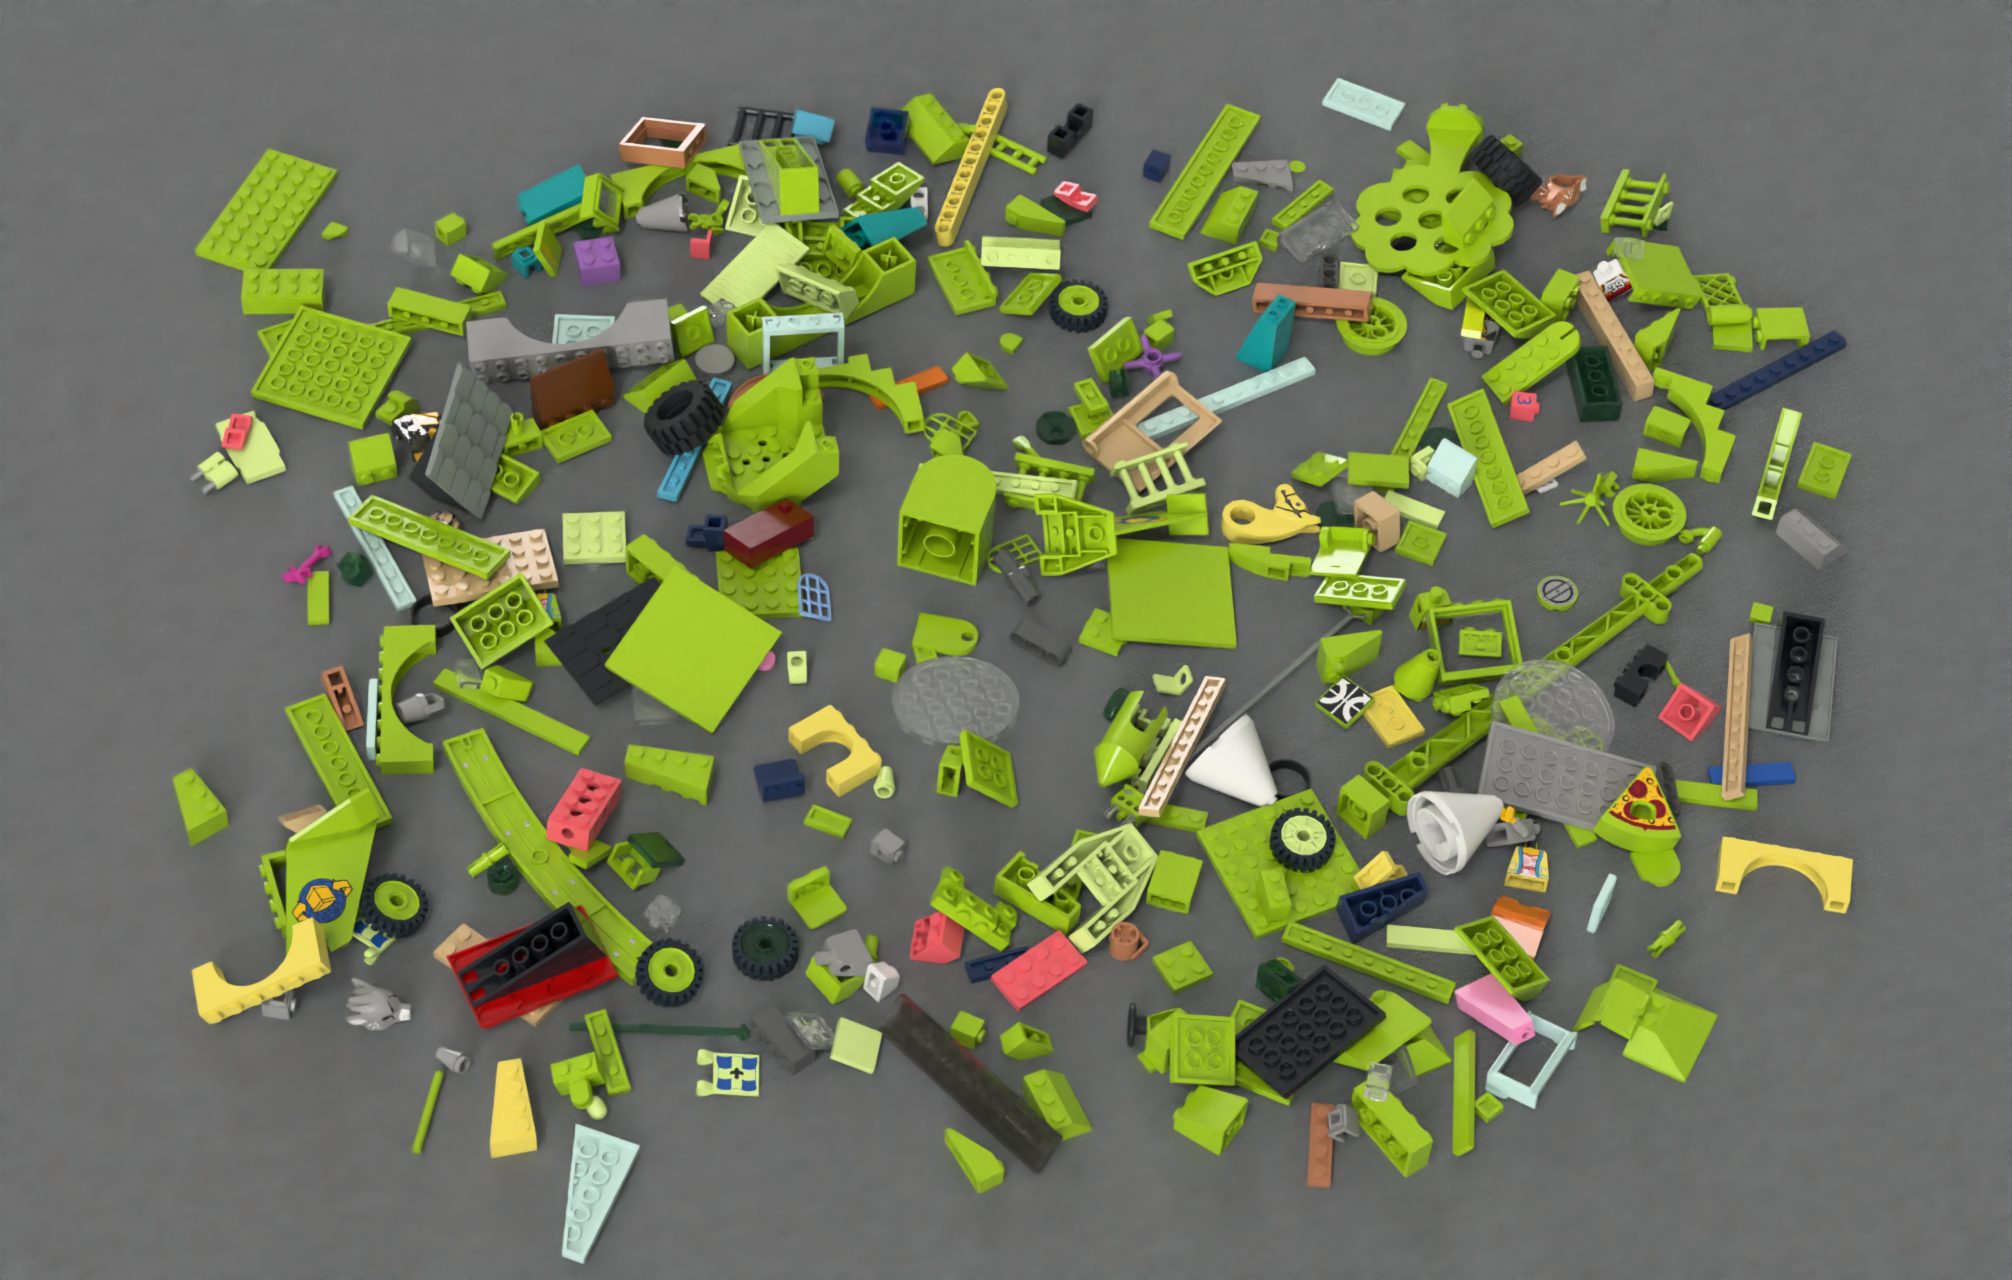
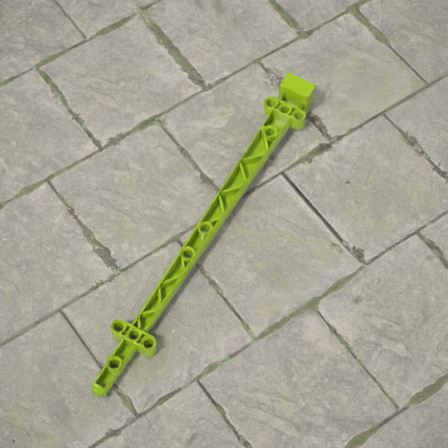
(1366, 799)

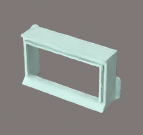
(1505, 1087)

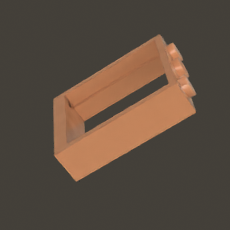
(691, 134)

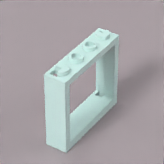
(802, 325)

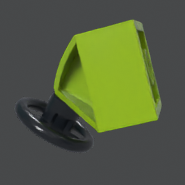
(1156, 1032)

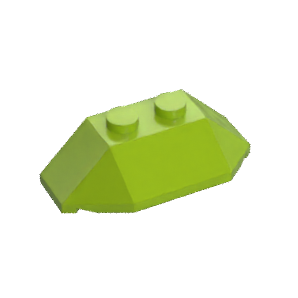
(1226, 269)

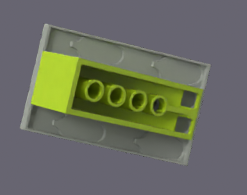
(788, 179)

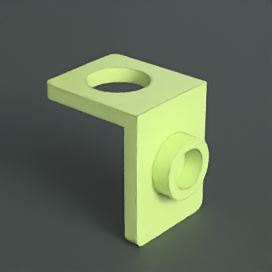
(1662, 215)
(1173, 685)

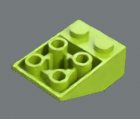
(1655, 339)

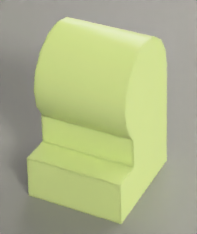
(797, 667)

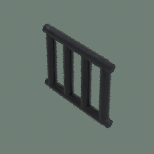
(761, 114)

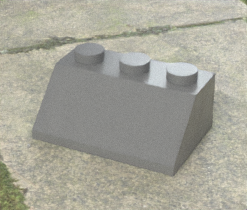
(1809, 539)

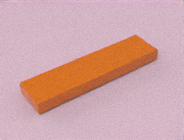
(924, 382)

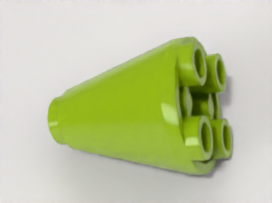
(1418, 675)

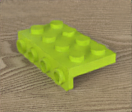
(963, 279)

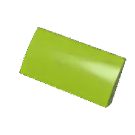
(514, 480)

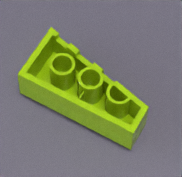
(1056, 911)

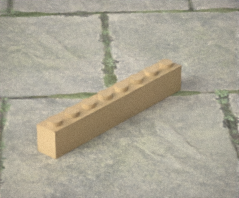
(1612, 334)

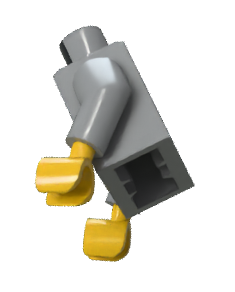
(1512, 830)

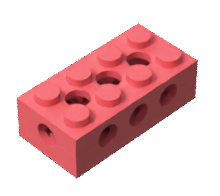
(583, 809)

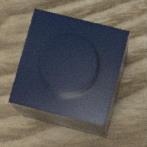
(1156, 165)

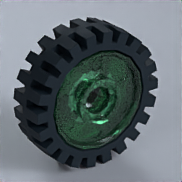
(769, 962)

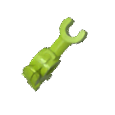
(711, 222)

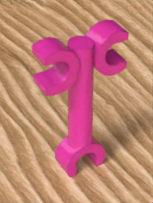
(304, 570)

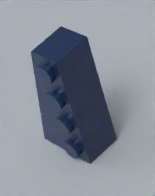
(1379, 905)

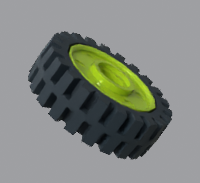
(1078, 306)
(394, 905)
(664, 988)

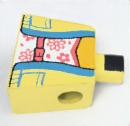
(1528, 868)

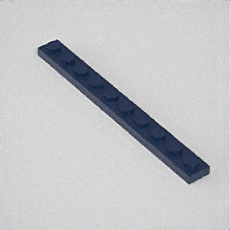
(1777, 371)

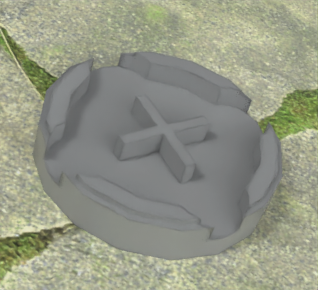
(714, 361)

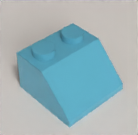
(811, 124)

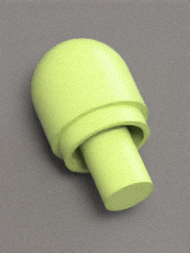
(598, 1109)

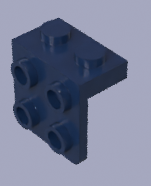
(779, 780)

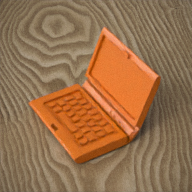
(1522, 922)

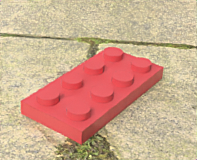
(1038, 970)

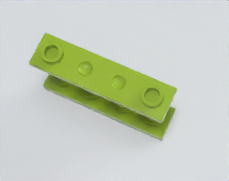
(1620, 194)
(1044, 468)

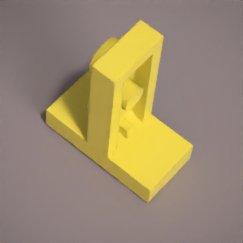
(1378, 871)

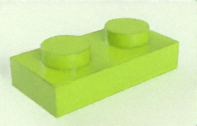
(1091, 396)

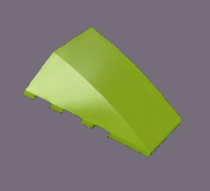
(813, 236)

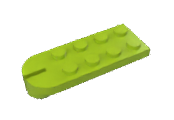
(1533, 360)

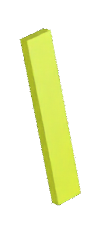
(1472, 320)

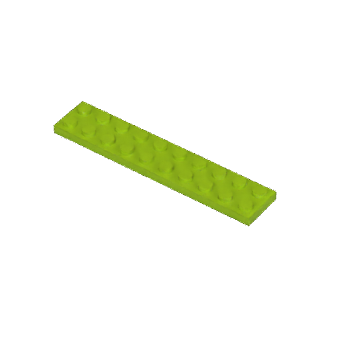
(1204, 171)

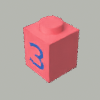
(1523, 406)

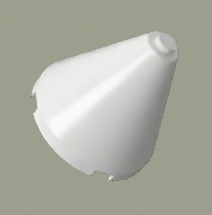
(1237, 765)
(1451, 826)

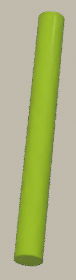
(427, 1113)

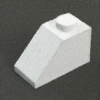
(880, 980)

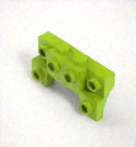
(971, 912)

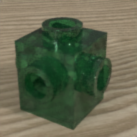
(354, 569)

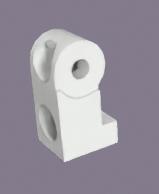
(920, 202)

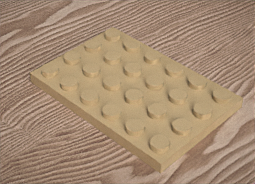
(528, 555)

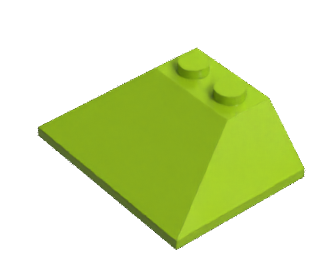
(1670, 1035)

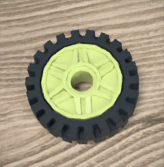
(1301, 854)

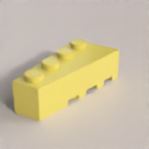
(512, 1116)

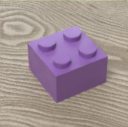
(596, 261)

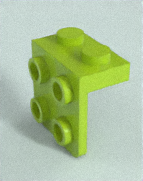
(815, 898)

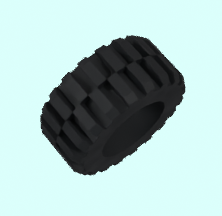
(1505, 169)
(683, 417)

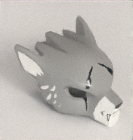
(374, 1004)

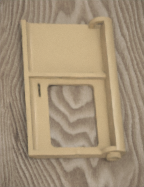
(1122, 440)

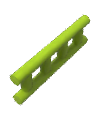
(1019, 151)

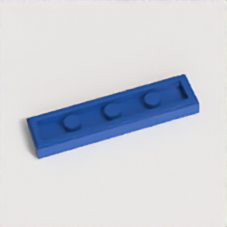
(1759, 774)

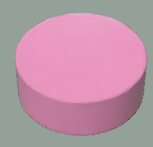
(768, 663)

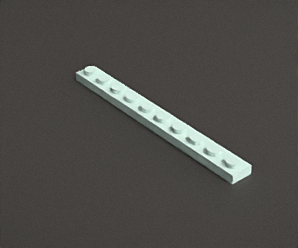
(1229, 397)

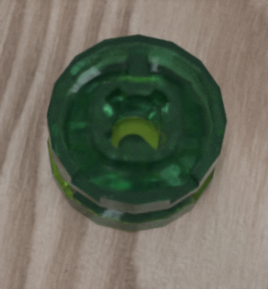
(1118, 382)
(502, 877)

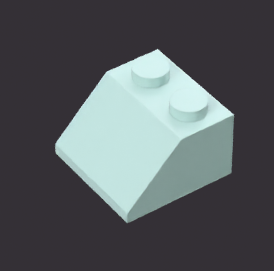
(1451, 468)

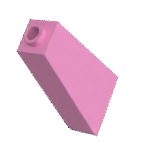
(1496, 1009)

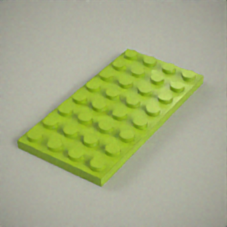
(266, 212)

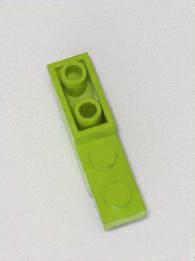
(1262, 562)

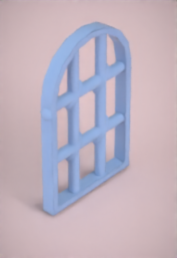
(808, 602)

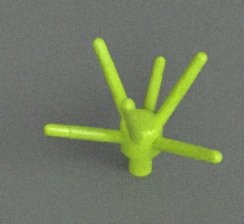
(1591, 499)

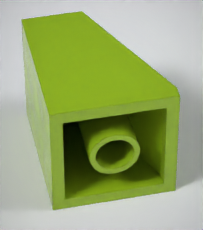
(1211, 1117)

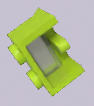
(631, 866)

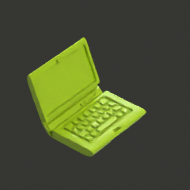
(1616, 1006)

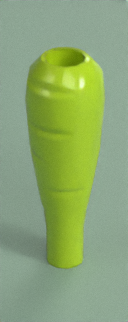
(967, 128)

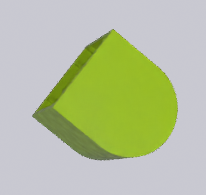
(948, 519)

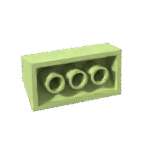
(816, 289)

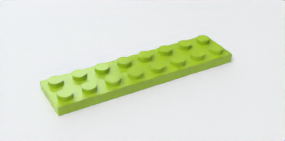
(1494, 469)
(429, 537)
(333, 753)

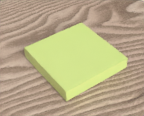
(1357, 277)
(856, 1045)

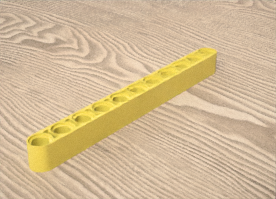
(971, 167)

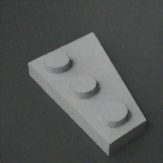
(1265, 172)

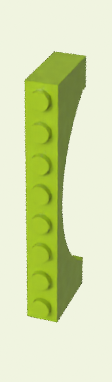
(646, 180)
(400, 749)

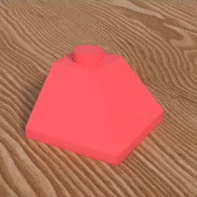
(1689, 712)

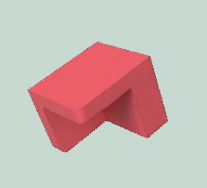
(702, 247)

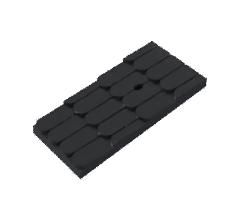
(585, 642)

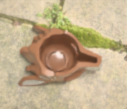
(1557, 197)

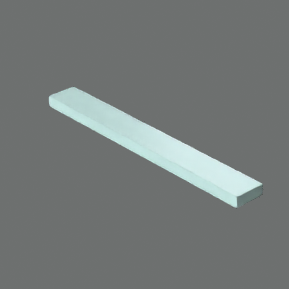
(377, 554)

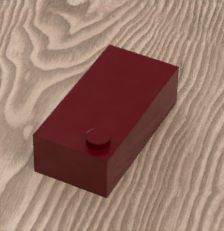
(768, 533)

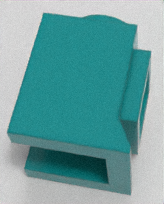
(523, 258)

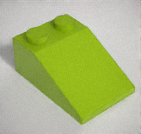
(1346, 654)

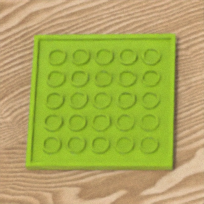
(331, 367)
(1242, 849)

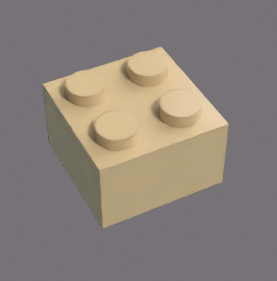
(1381, 517)

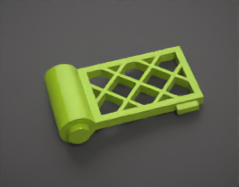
(1723, 312)

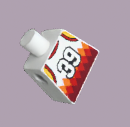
(1612, 279)

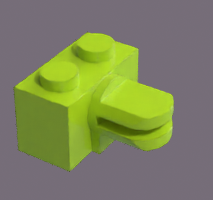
(577, 1077)

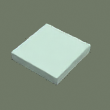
(1601, 903)

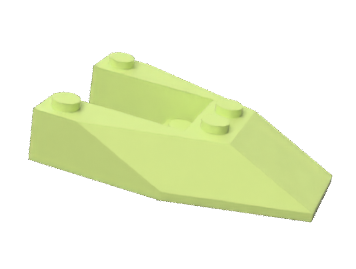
(1115, 871)

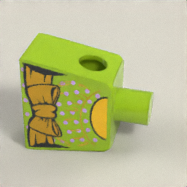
(1422, 604)

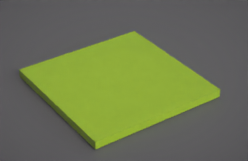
(1171, 594)
(693, 649)

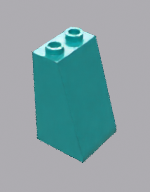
(552, 195)
(878, 227)
(1270, 336)

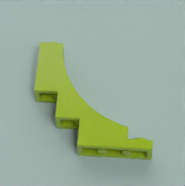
(1692, 399)

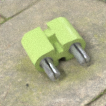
(216, 470)

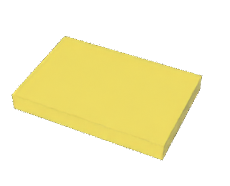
(1392, 718)

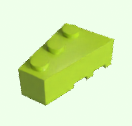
(199, 807)

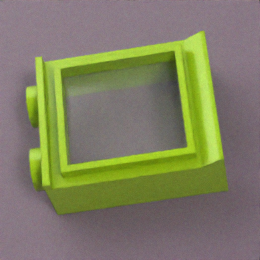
(602, 201)

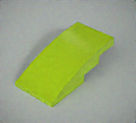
(887, 191)

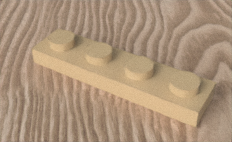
(1551, 467)

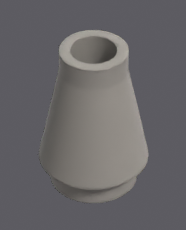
(456, 1061)

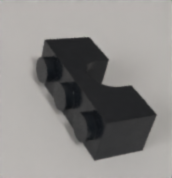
(1064, 138)
(1647, 663)

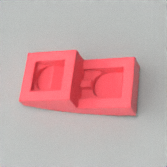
(1073, 196)
(237, 431)

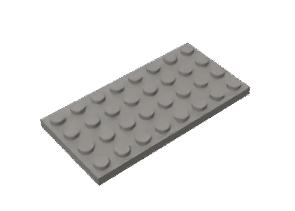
(1553, 776)

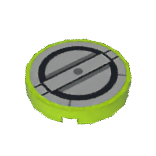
(1557, 593)

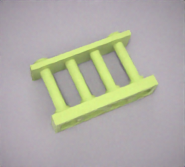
(1020, 252)
(1155, 497)

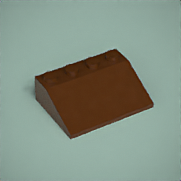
(572, 389)

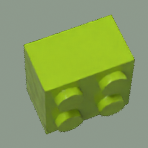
(1561, 294)

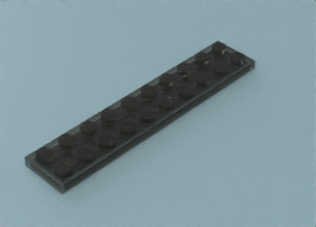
(970, 1083)

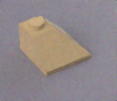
(301, 819)

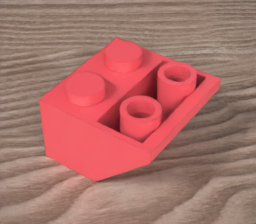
(936, 939)

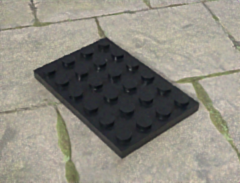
(1306, 1031)

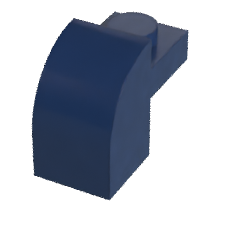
(709, 534)

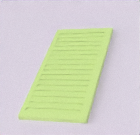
(753, 270)

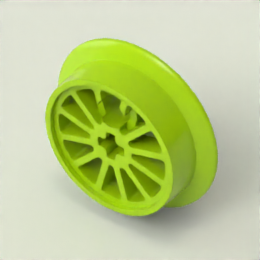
(1376, 335)
(1645, 523)

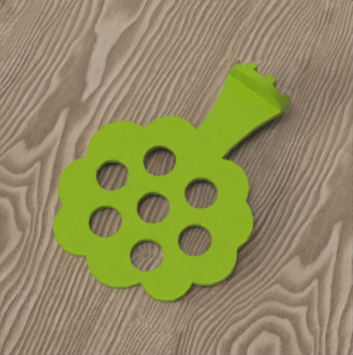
(1451, 136)

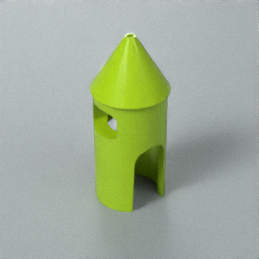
(1124, 745)

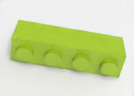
(429, 311)

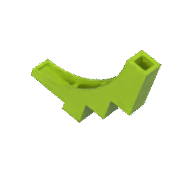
(857, 375)
(1777, 463)

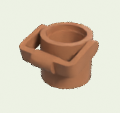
(1125, 940)

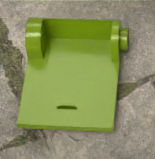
(1342, 551)

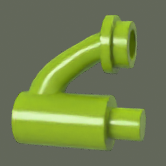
(1709, 539)

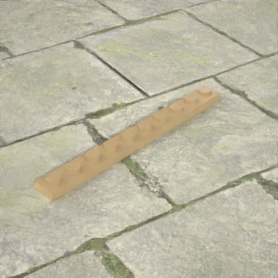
(1737, 717)
(1182, 746)

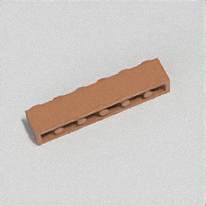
(1317, 301)

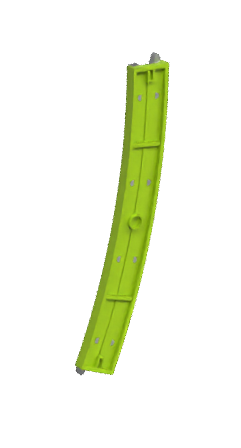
(533, 855)

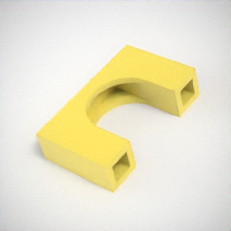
(831, 726)

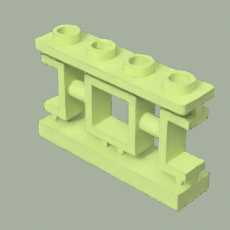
(1155, 754)

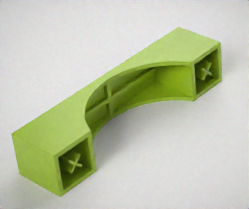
(879, 278)

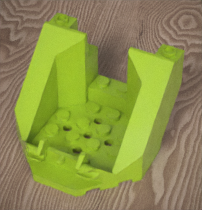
(785, 416)

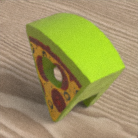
(1640, 817)

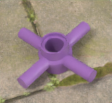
(1152, 359)

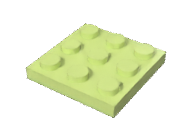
(594, 537)

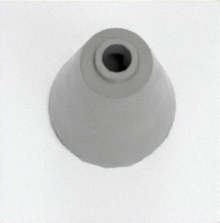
(666, 214)

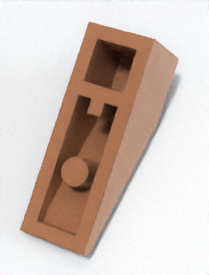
(341, 697)

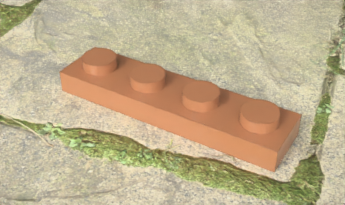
(1319, 1146)

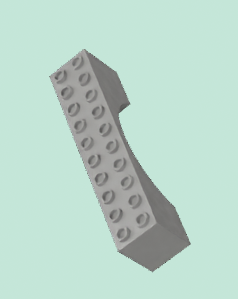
(504, 353)

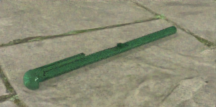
(742, 1032)

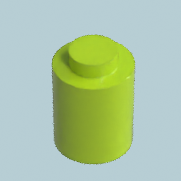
(849, 183)

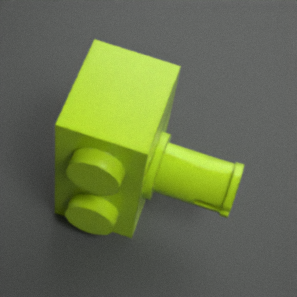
(522, 436)

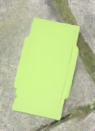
(260, 454)

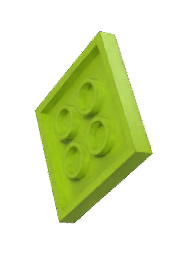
(988, 768)
(1202, 1049)

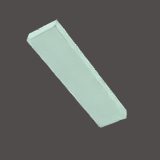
(373, 699)

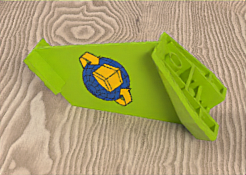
(1085, 533)
(329, 869)

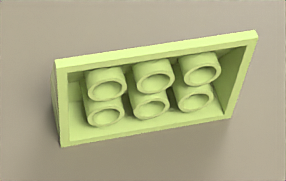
(743, 212)

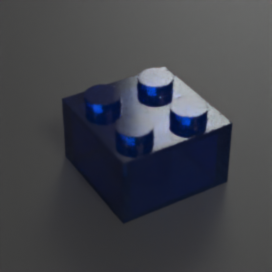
(887, 131)

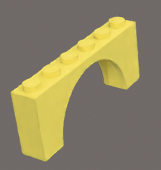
(1827, 872)
(304, 962)

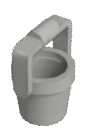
(417, 707)

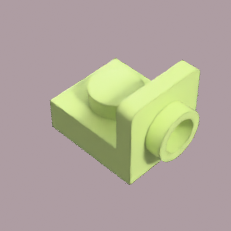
(1420, 461)

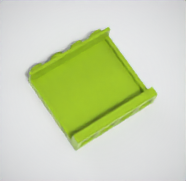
(1660, 277)

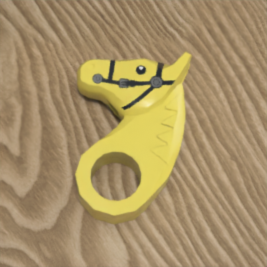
(1266, 525)

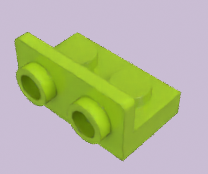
(1479, 643)

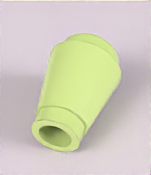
(884, 784)

